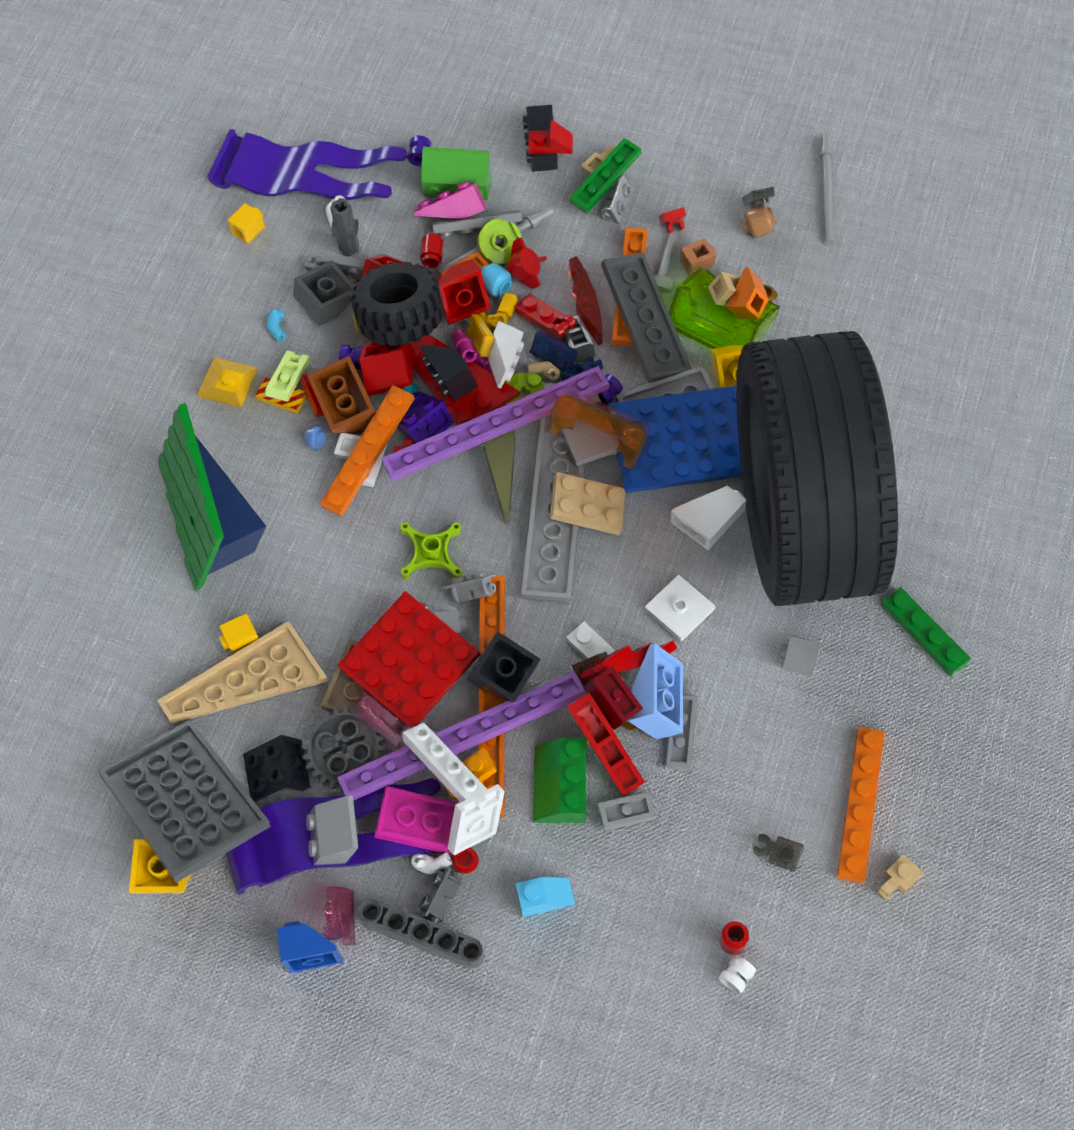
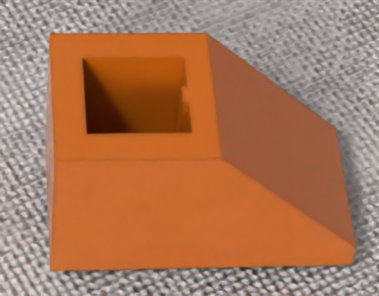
(749, 298)

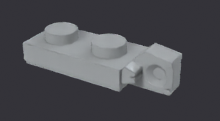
(347, 265)

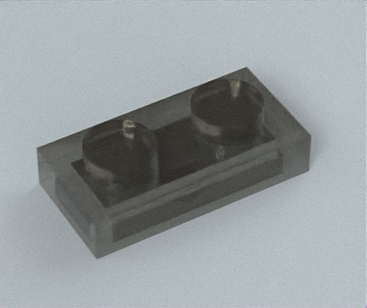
(758, 197)

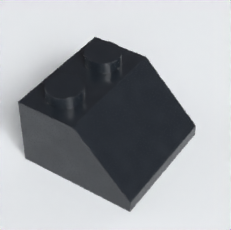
(503, 668)

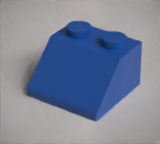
(305, 948)

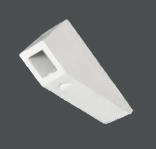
(505, 352)

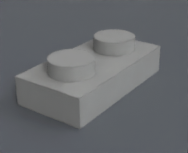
(626, 811)

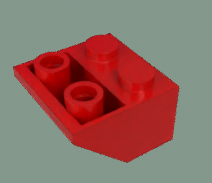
(386, 366)

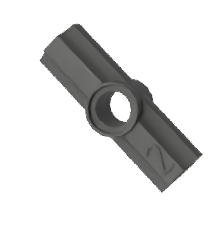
(344, 226)

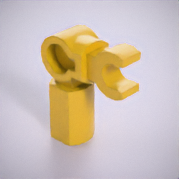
(503, 311)

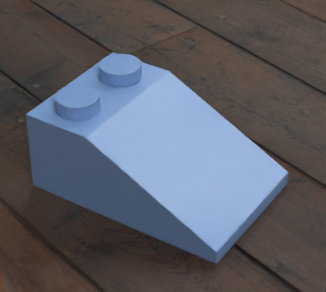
(660, 694)

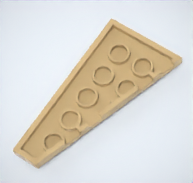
(258, 671)

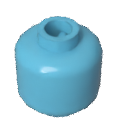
(496, 279)

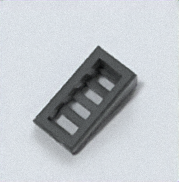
(572, 339)

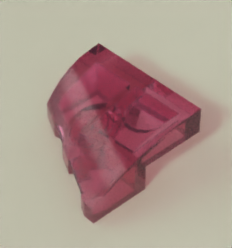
(340, 915)

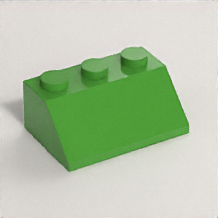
(448, 167)

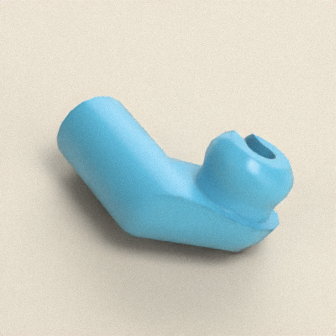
(274, 318)

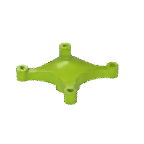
(430, 550)

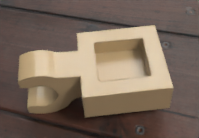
(595, 160)
(901, 876)

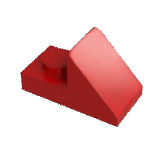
(555, 141)

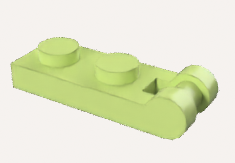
(287, 375)

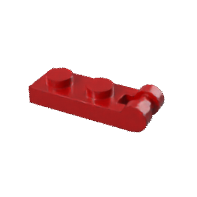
(544, 316)

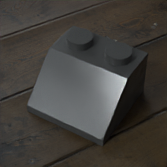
(323, 292)

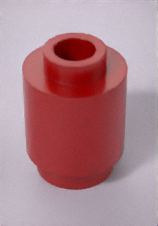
(431, 250)
(736, 930)

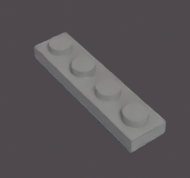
(445, 228)

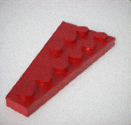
(477, 402)

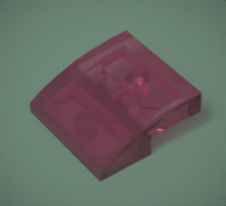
(379, 718)

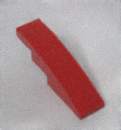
(624, 660)
(606, 744)

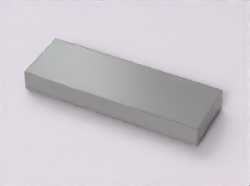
(680, 746)

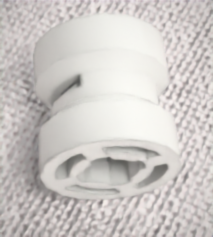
(737, 974)

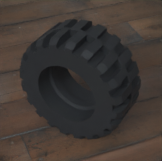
(397, 303)

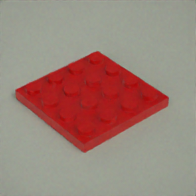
(409, 660)

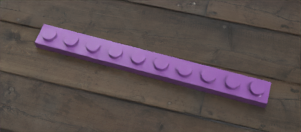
(489, 425)
(465, 734)

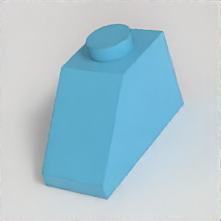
(544, 895)

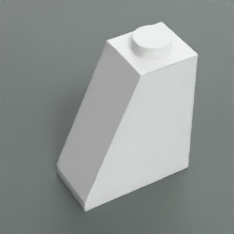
(709, 515)

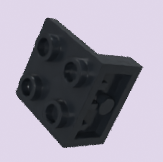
(275, 767)

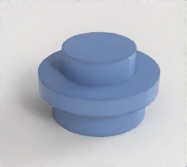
(315, 437)

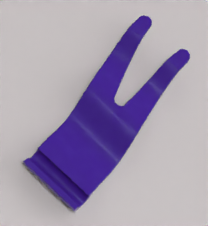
(281, 169)
(284, 845)

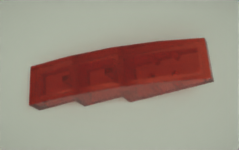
(586, 300)

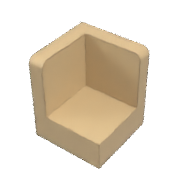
(723, 287)

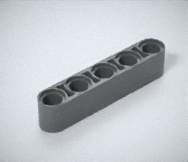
(411, 924)

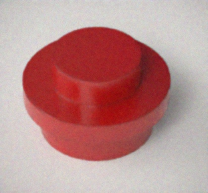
(465, 861)

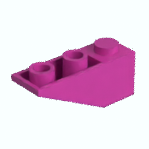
(458, 204)

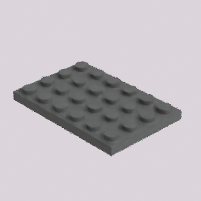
(183, 800)

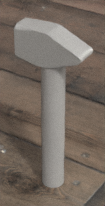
(666, 283)

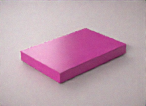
(415, 820)

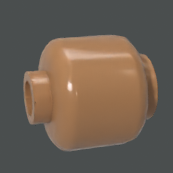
(758, 221)

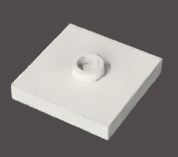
(679, 608)

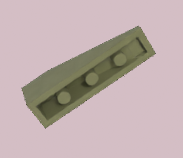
(500, 461)

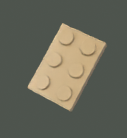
(587, 503)

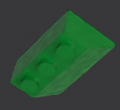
(560, 781)

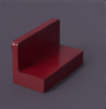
(613, 697)

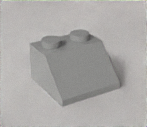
(332, 831)

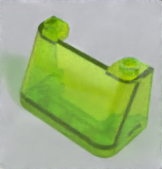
(713, 324)

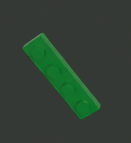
(605, 175)
(925, 631)

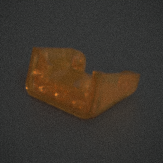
(577, 407)

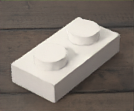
(588, 642)

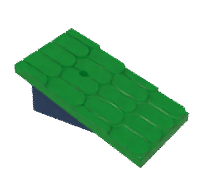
(209, 511)

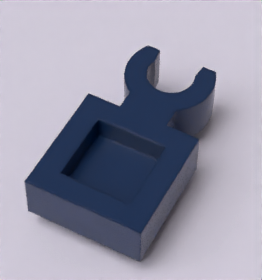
(580, 368)

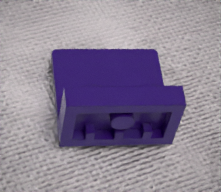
(425, 417)

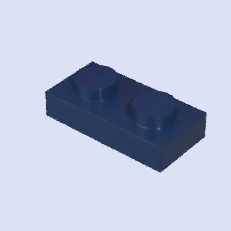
(554, 351)

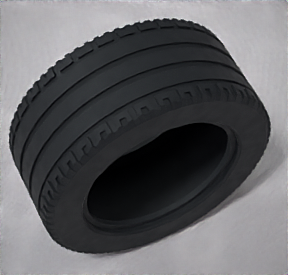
(817, 468)

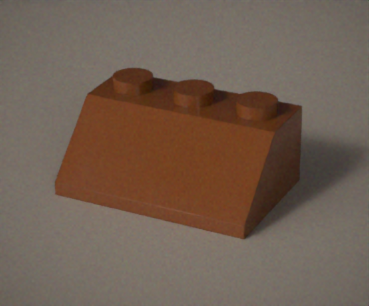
(342, 397)

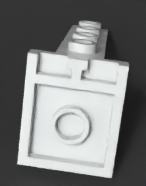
(479, 807)

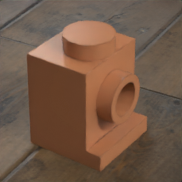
(697, 255)

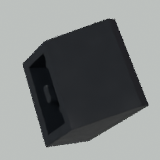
(449, 371)

